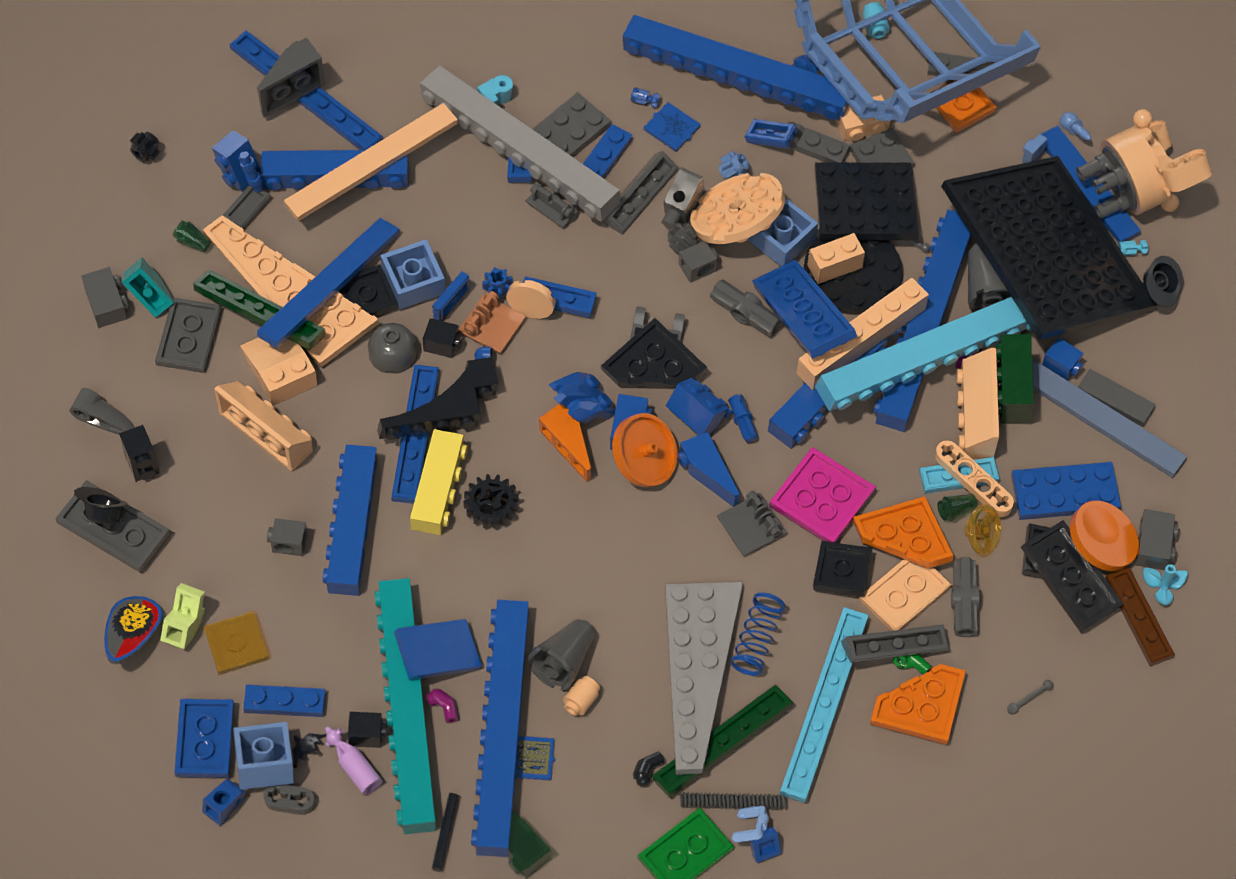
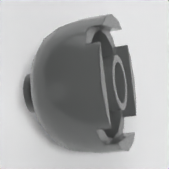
(392, 348)

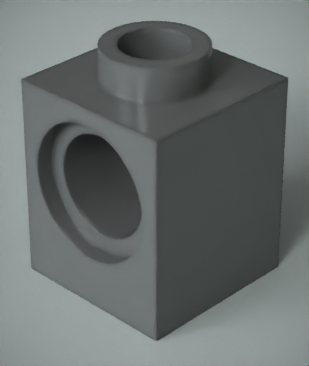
(698, 261)
(287, 537)

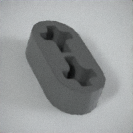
(289, 804)

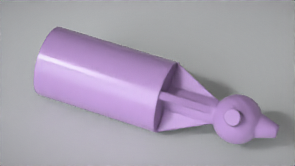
(353, 763)

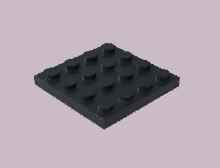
(866, 200)

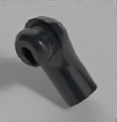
(644, 766)

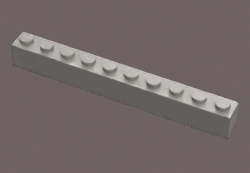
(521, 144)

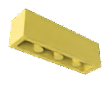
(437, 482)

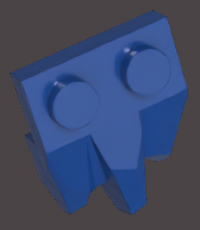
(582, 397)

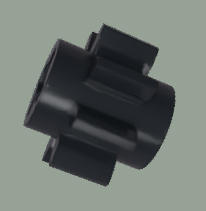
(144, 146)

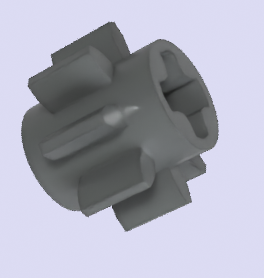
(681, 237)

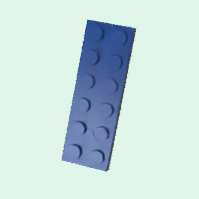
(804, 309)

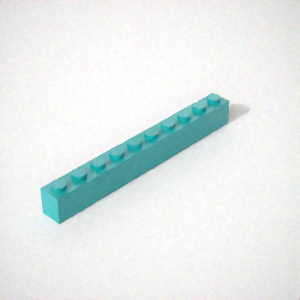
(405, 713)

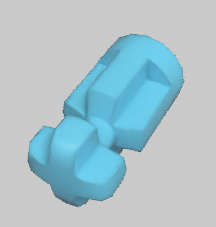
(1131, 248)

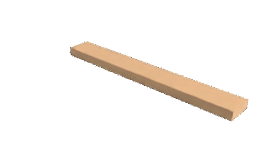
(370, 162)

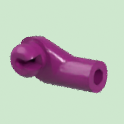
(444, 700)

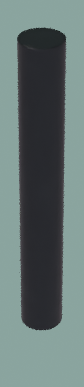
(445, 832)

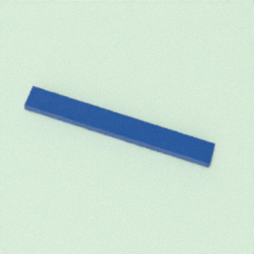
(317, 102)
(328, 283)

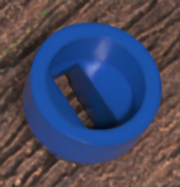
(483, 352)

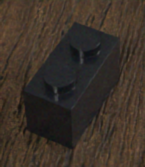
(139, 453)

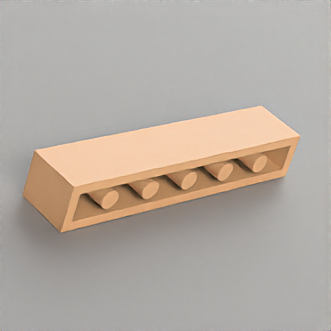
(870, 328)

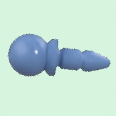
(1071, 123)

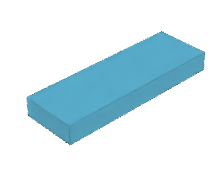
(938, 479)

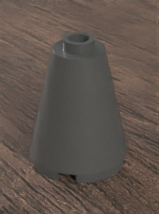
(983, 282)
(561, 655)

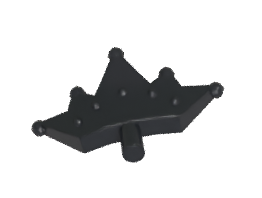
(305, 745)

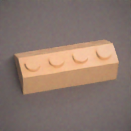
(978, 405)
(263, 424)

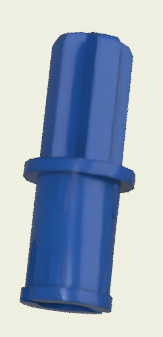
(743, 418)

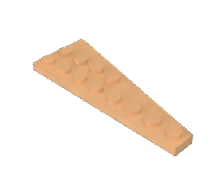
(281, 280)

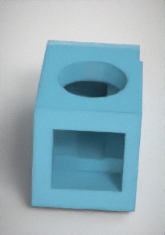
(497, 89)

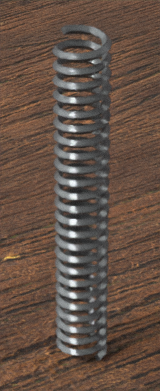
(730, 800)

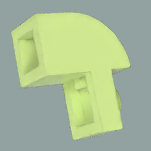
(185, 618)

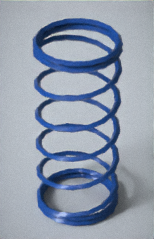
(748, 658)

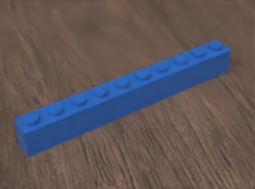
(733, 67)
(938, 282)
(502, 728)

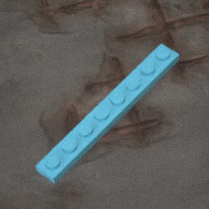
(822, 709)

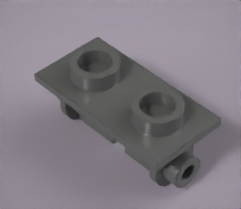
(550, 205)

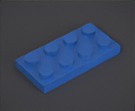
(1063, 489)

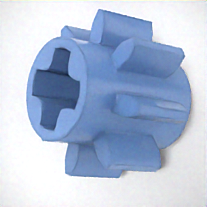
(733, 165)

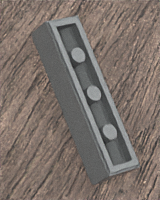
(641, 191)
(895, 643)

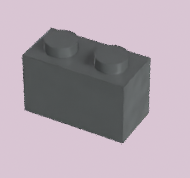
(104, 297)
(1155, 539)

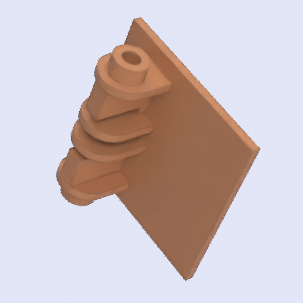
(492, 323)

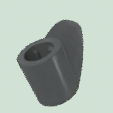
(96, 412)

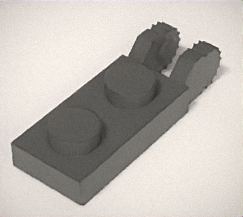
(818, 145)

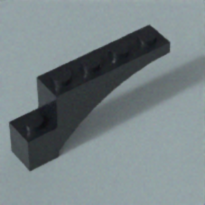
(450, 410)

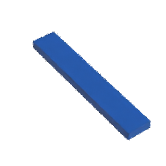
(1119, 223)
(413, 448)

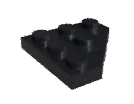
(653, 359)

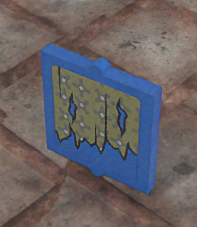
(534, 758)

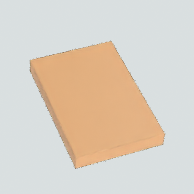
(904, 593)

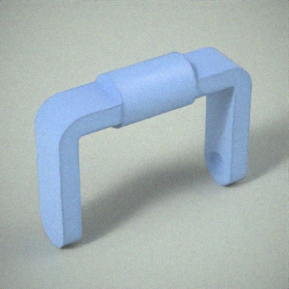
(761, 825)

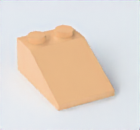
(280, 370)

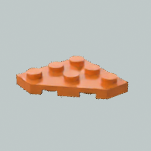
(906, 532)
(922, 704)

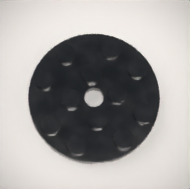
(874, 281)

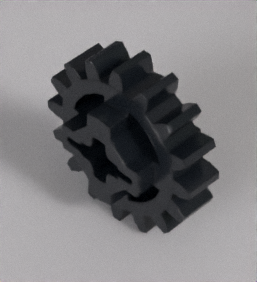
(492, 498)

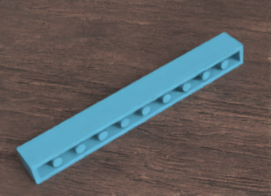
(920, 354)

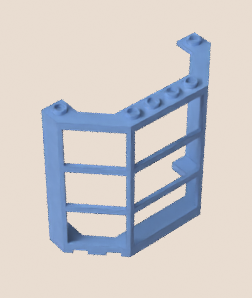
(902, 104)

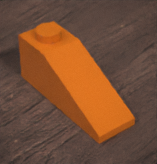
(566, 436)

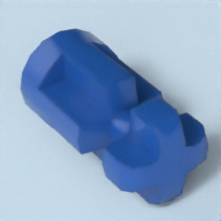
(642, 96)

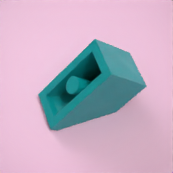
(147, 287)

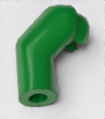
(912, 661)

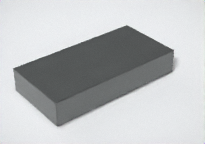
(247, 207)

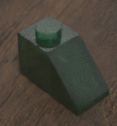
(526, 848)

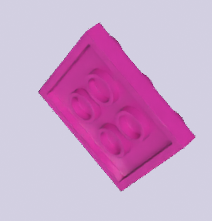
(822, 496)

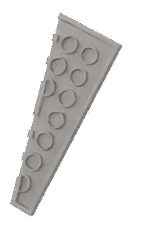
(698, 642)

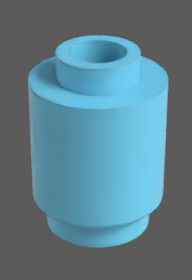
(878, 29)

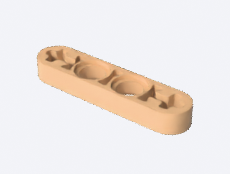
(970, 481)

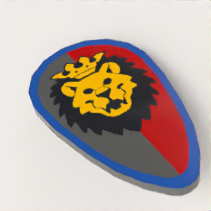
(130, 627)

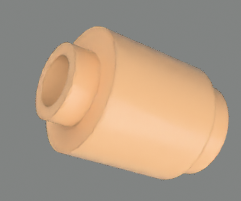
(581, 696)

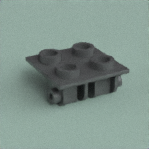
(751, 523)

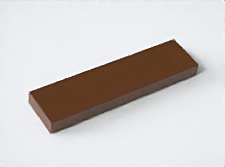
(1140, 617)

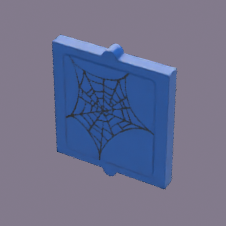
(672, 126)

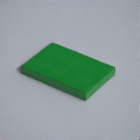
(686, 849)

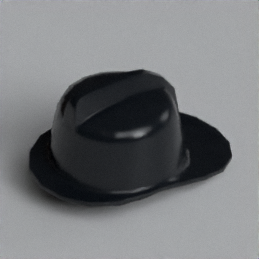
(1163, 280)
(100, 506)

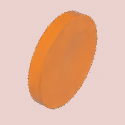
(644, 450)
(1104, 535)

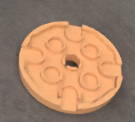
(721, 222)

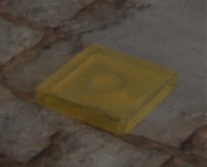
(236, 643)

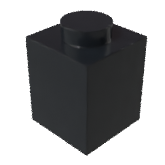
(441, 338)
(366, 729)

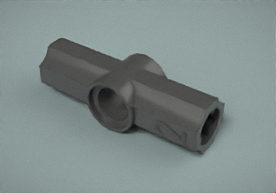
(745, 307)
(965, 597)

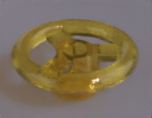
(980, 529)

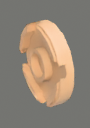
(531, 299)

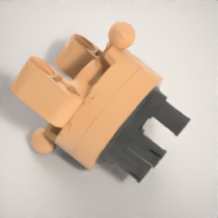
(1141, 170)

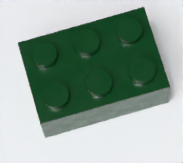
(1015, 378)

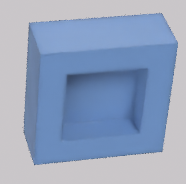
(1034, 148)

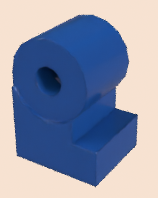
(222, 801)

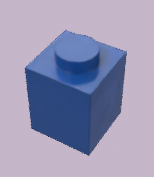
(1063, 359)

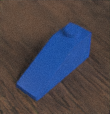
(707, 467)

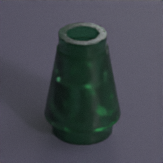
(191, 236)
(955, 506)

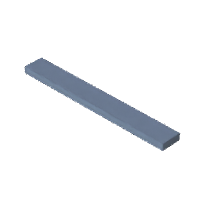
(1106, 420)

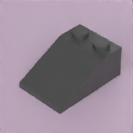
(291, 77)

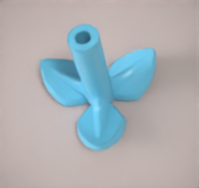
(1170, 579)

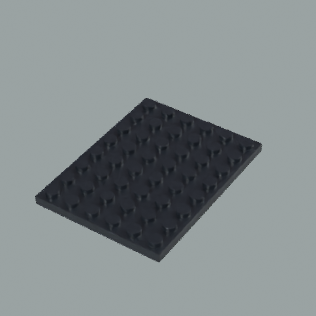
(1048, 246)

